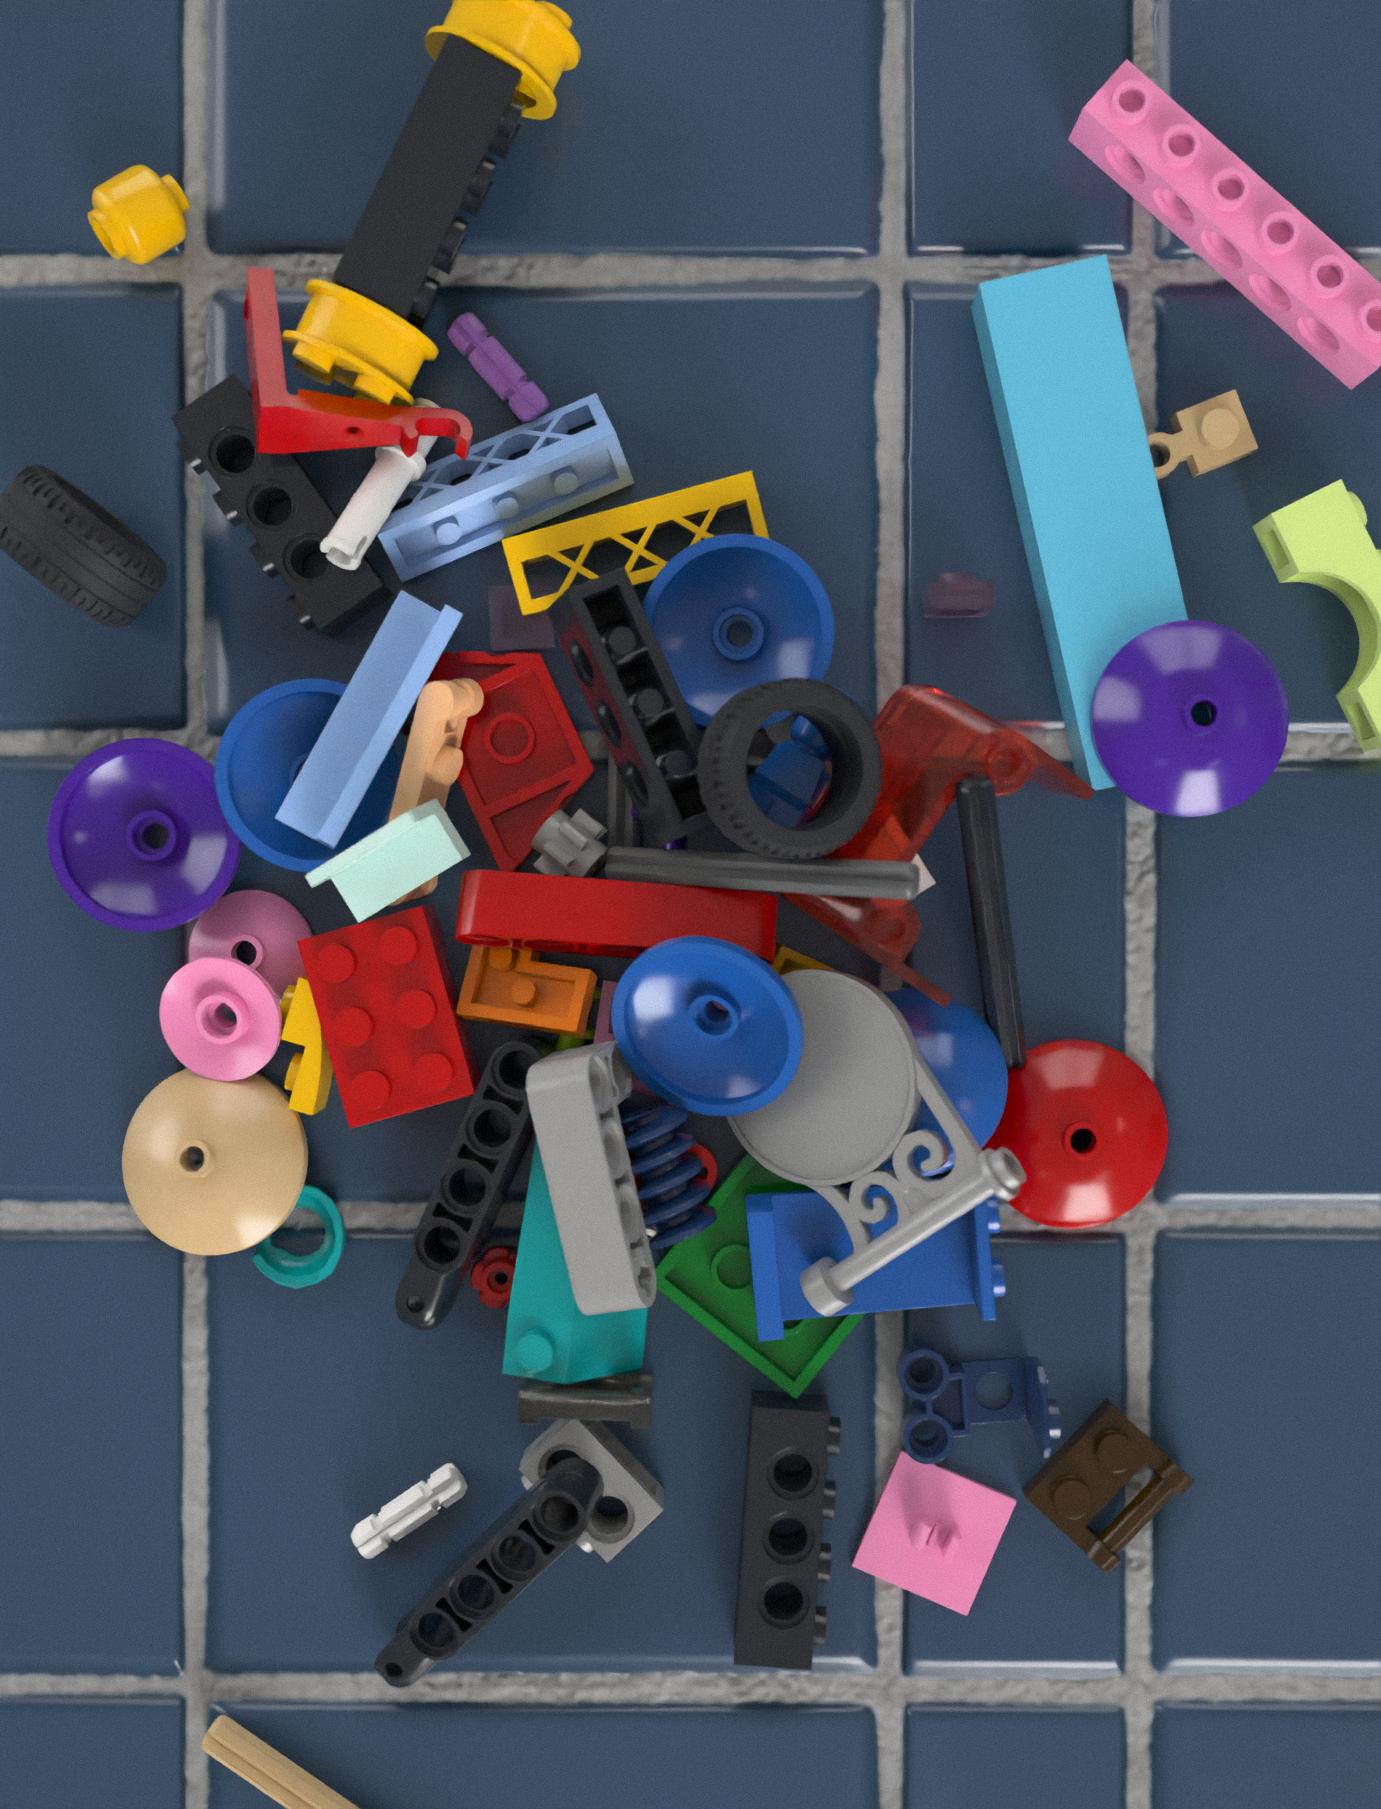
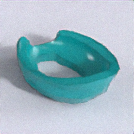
(308, 1269)

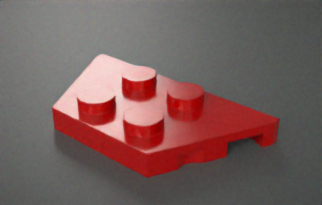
(517, 750)

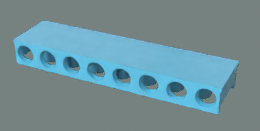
(1078, 477)

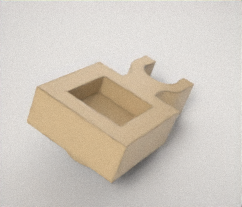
(1205, 436)

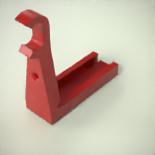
(319, 419)

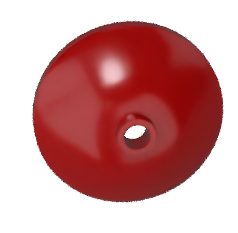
(1073, 1088)

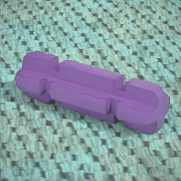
(497, 367)

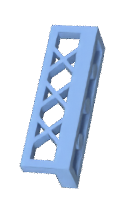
(504, 493)
(367, 719)

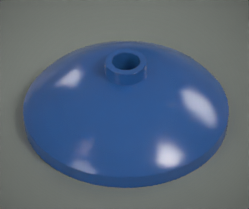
(731, 582)
(264, 756)
(692, 1049)
(965, 1063)

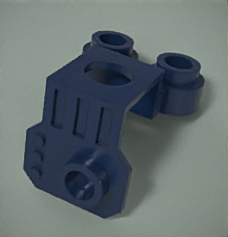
(953, 1406)

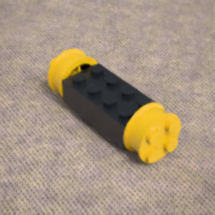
(487, 72)

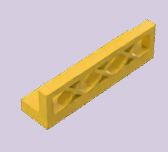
(624, 522)

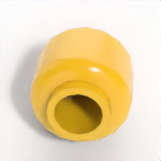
(139, 214)

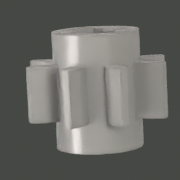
(570, 845)

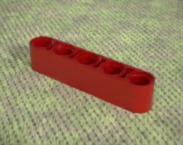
(606, 914)

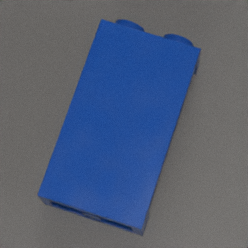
(801, 1227)

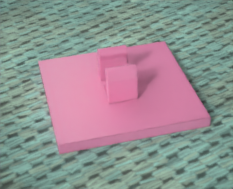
(933, 1532)

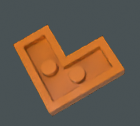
(523, 993)

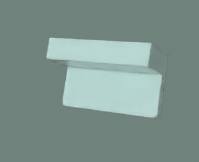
(394, 859)

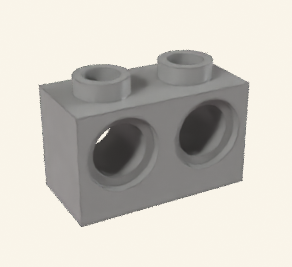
(621, 1474)

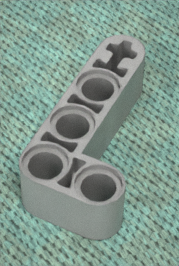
(591, 1176)

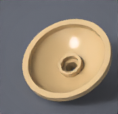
(249, 1170)

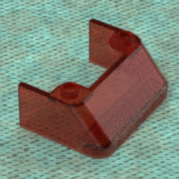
(925, 749)

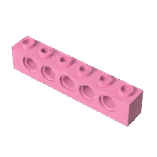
(1234, 222)

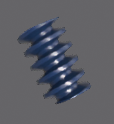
(667, 1174)

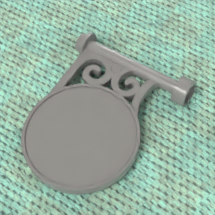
(854, 1113)

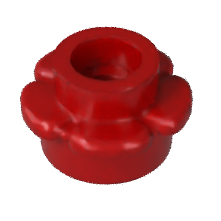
(484, 1276)

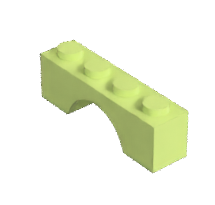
(1327, 545)

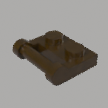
(1089, 1474)

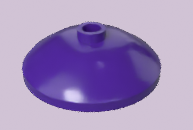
(1146, 725)
(104, 827)

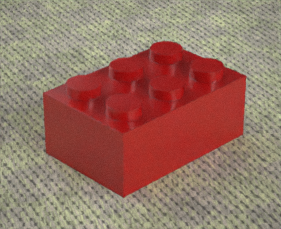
(390, 1015)

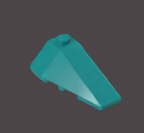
(545, 1327)

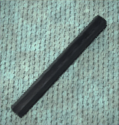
(991, 914)

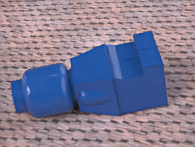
(792, 775)

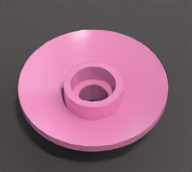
(263, 920)
(200, 1031)

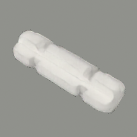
(409, 1511)

